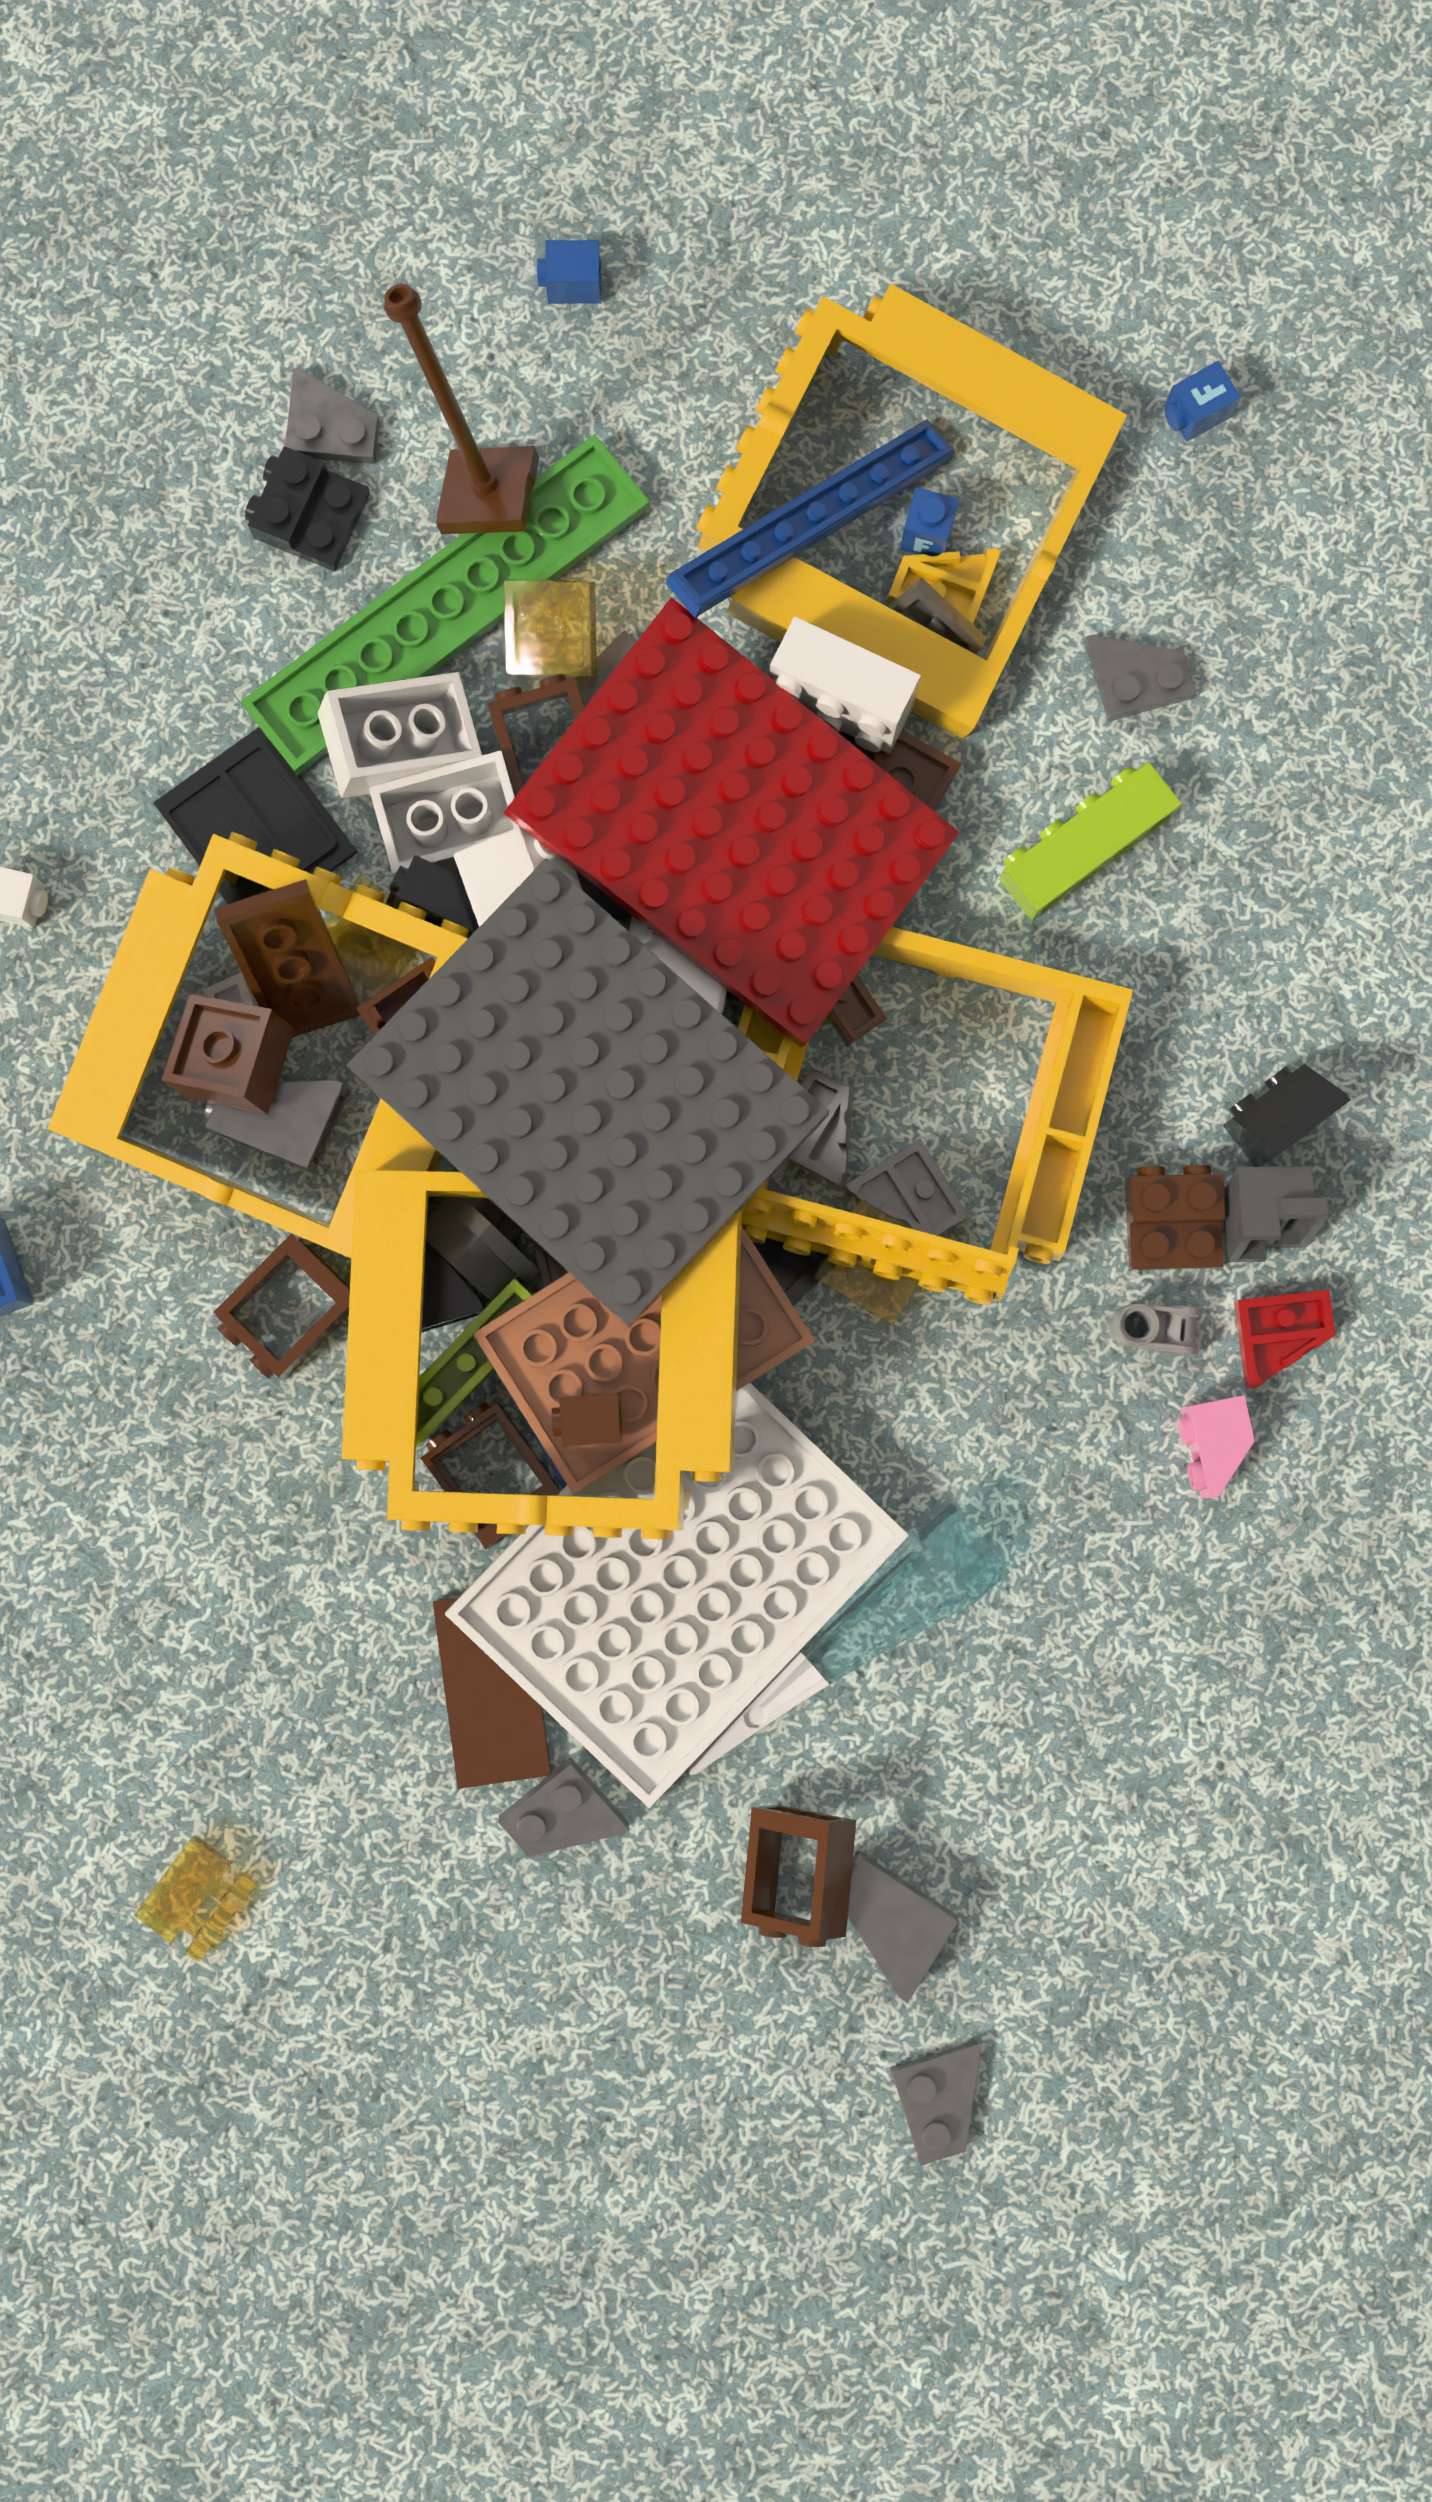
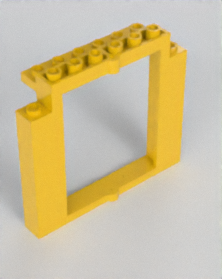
(972, 374)
(141, 996)
(1049, 1154)
(384, 1374)

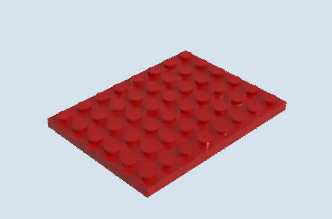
(733, 822)

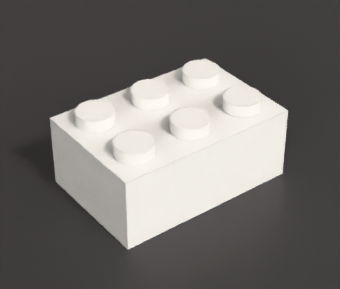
(845, 685)
(396, 730)
(443, 810)

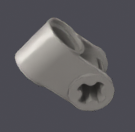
(1165, 1328)

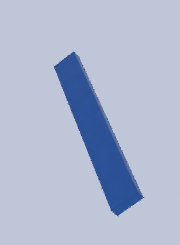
(809, 518)

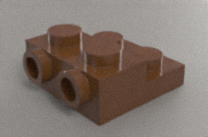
(1175, 1219)

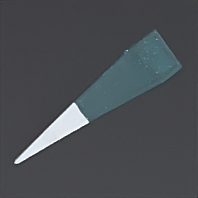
(914, 1588)

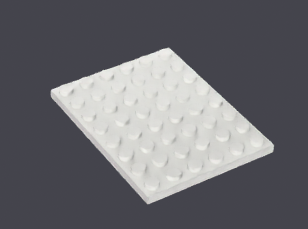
(672, 1638)

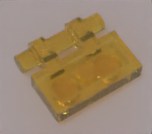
(184, 1889)

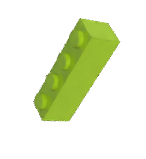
(1089, 840)
(460, 1368)

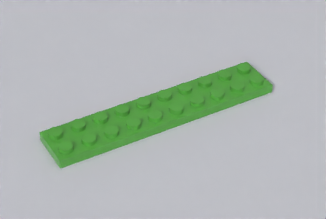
(449, 599)

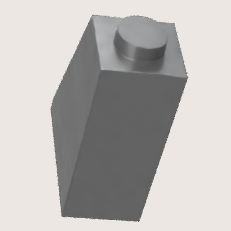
(296, 1124)
(897, 1924)

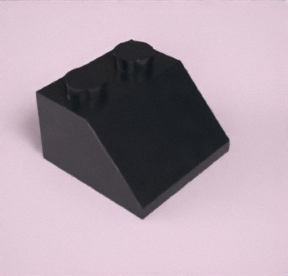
(1284, 1113)

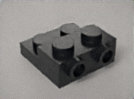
(306, 508)

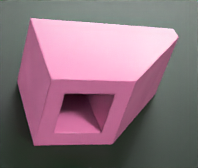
(1218, 1442)

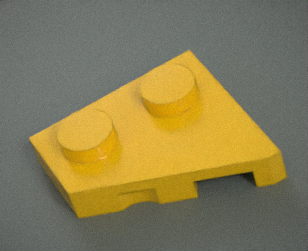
(955, 577)

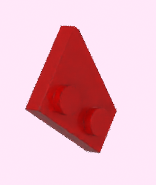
(1280, 1331)

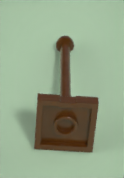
(481, 486)

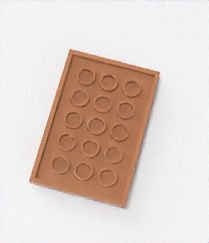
(575, 1346)

